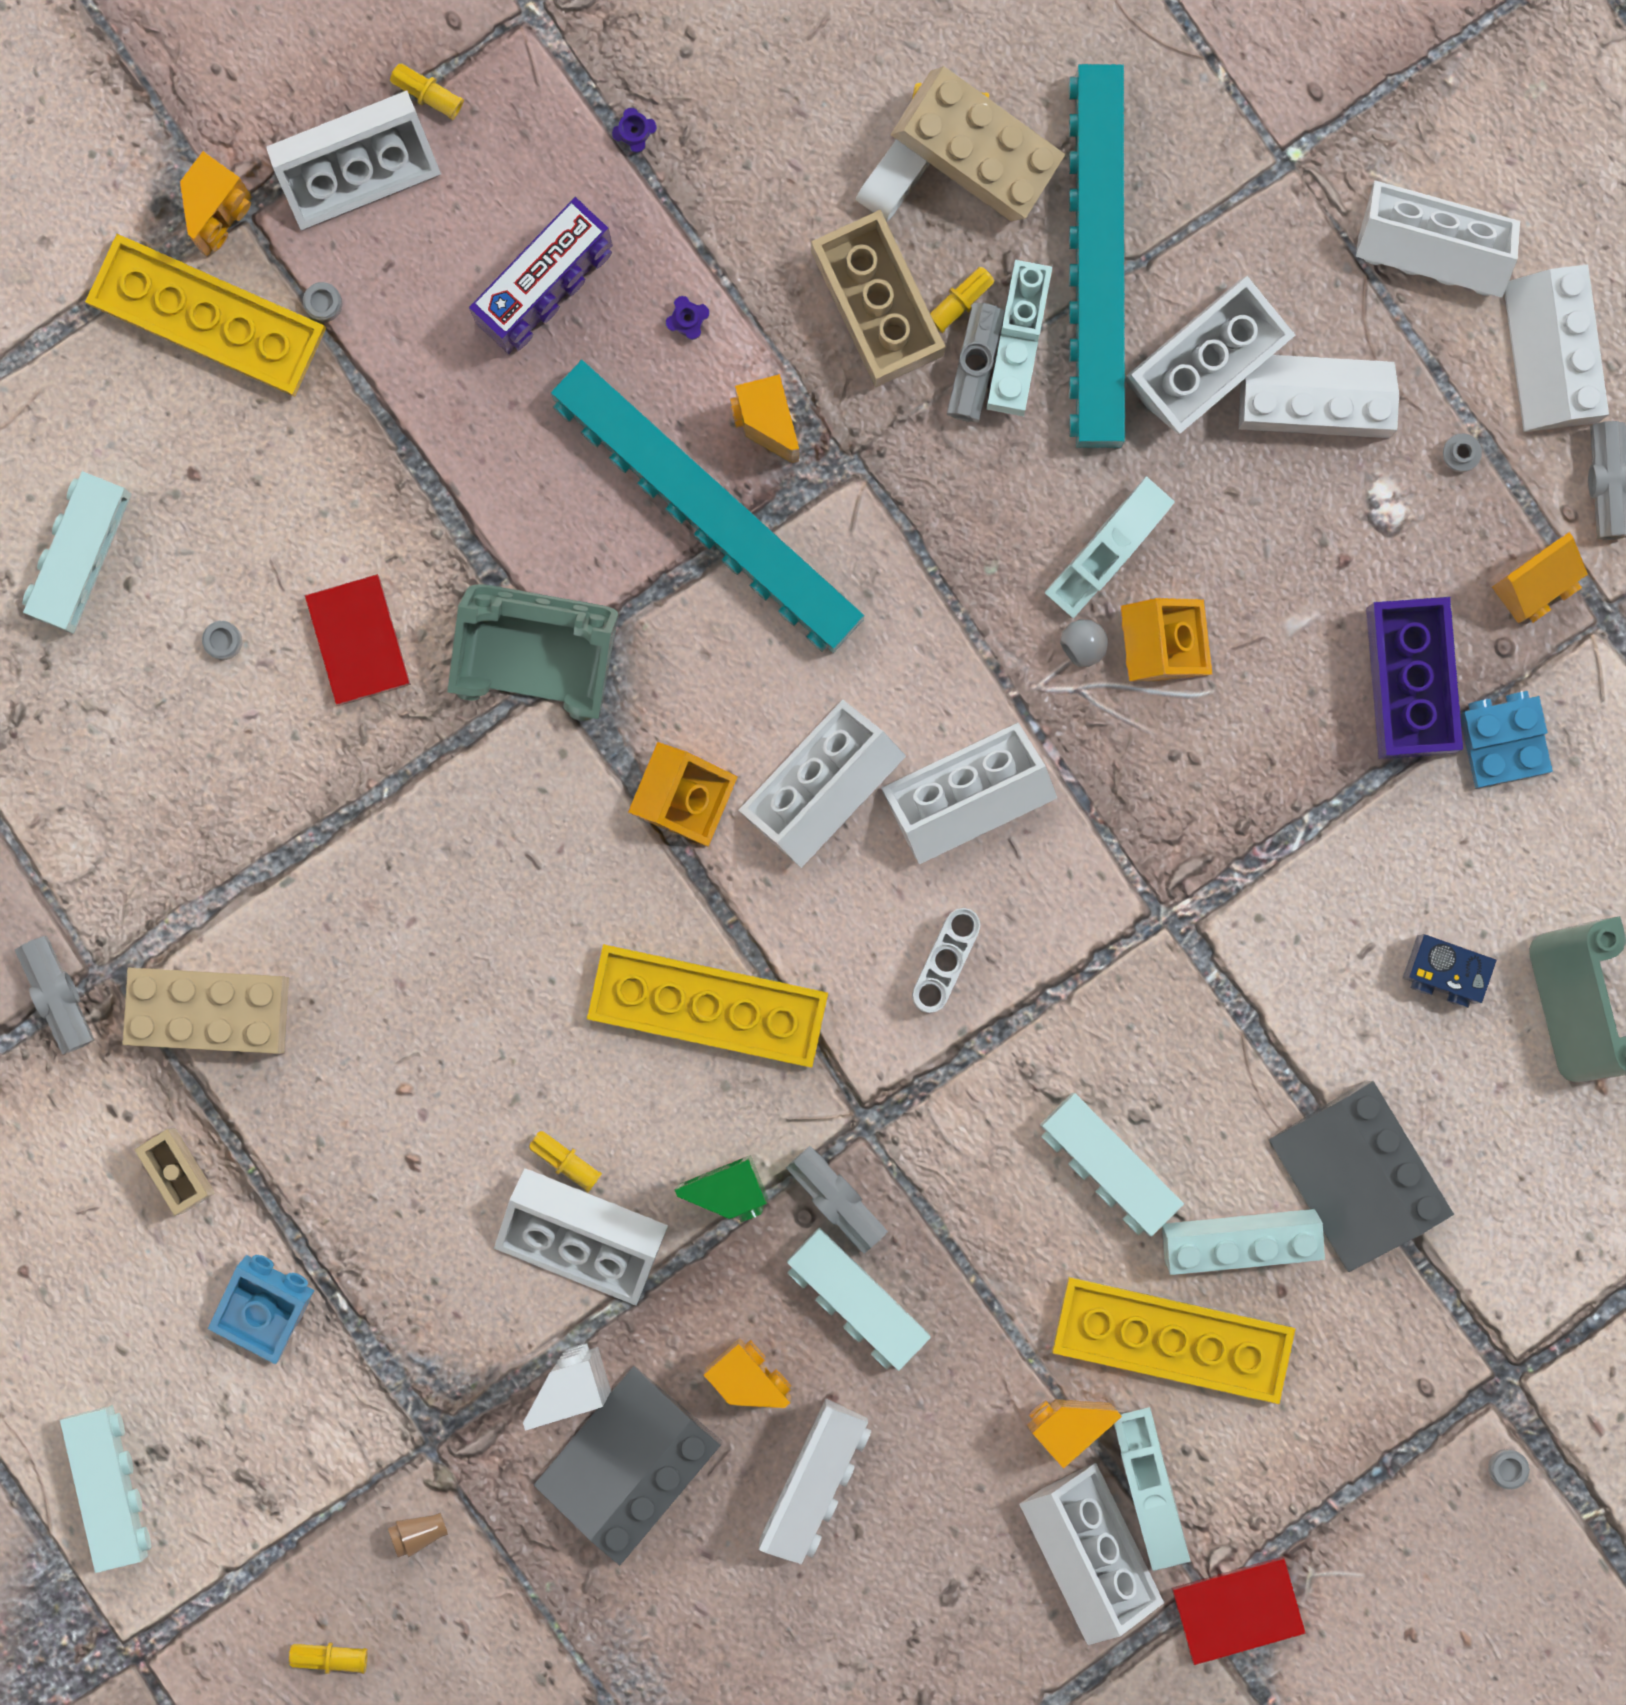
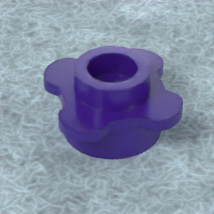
(630, 119)
(689, 328)

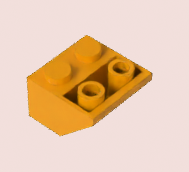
(212, 202)
(744, 1378)

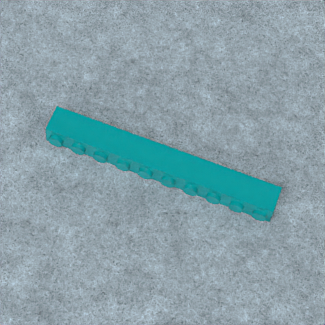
(1099, 256)
(707, 506)

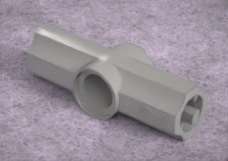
(980, 340)
(1608, 478)
(54, 994)
(837, 1199)

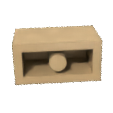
(174, 1171)

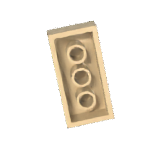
(978, 144)
(877, 298)
(205, 1010)

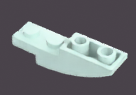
(1019, 338)
(1110, 547)
(1151, 1489)

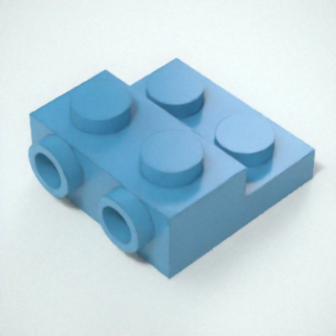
(1506, 739)
(261, 1307)

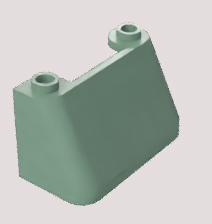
(532, 648)
(1577, 998)

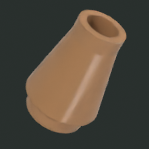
(416, 1533)

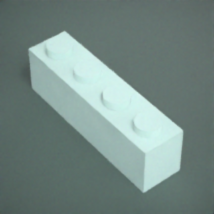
(76, 552)
(1111, 1165)
(1243, 1241)
(858, 1299)
(105, 1488)

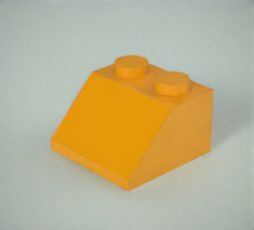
(765, 416)
(1542, 579)
(1166, 639)
(682, 793)
(1070, 1426)

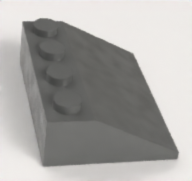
(1361, 1176)
(627, 1465)

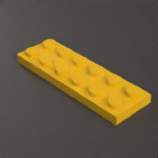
(205, 315)
(707, 1005)
(1173, 1340)

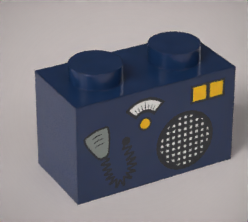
(1449, 970)

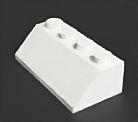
(353, 160)
(1438, 239)
(1556, 349)
(1209, 356)
(1321, 397)
(822, 783)
(969, 793)
(580, 1236)
(572, 1387)
(813, 1482)
(1092, 1554)

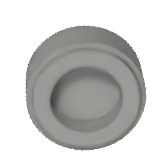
(322, 302)
(222, 640)
(1508, 1469)

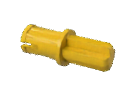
(426, 90)
(961, 298)
(564, 1160)
(328, 1658)

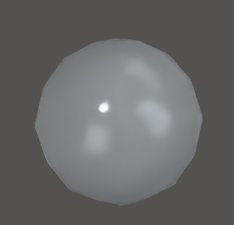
(1084, 642)

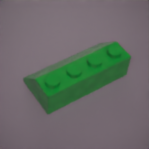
(728, 1190)

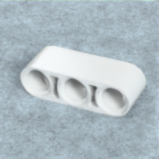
(892, 180)
(946, 941)

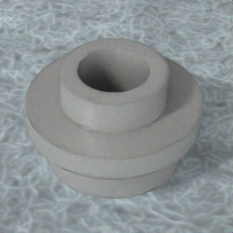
(1454, 461)

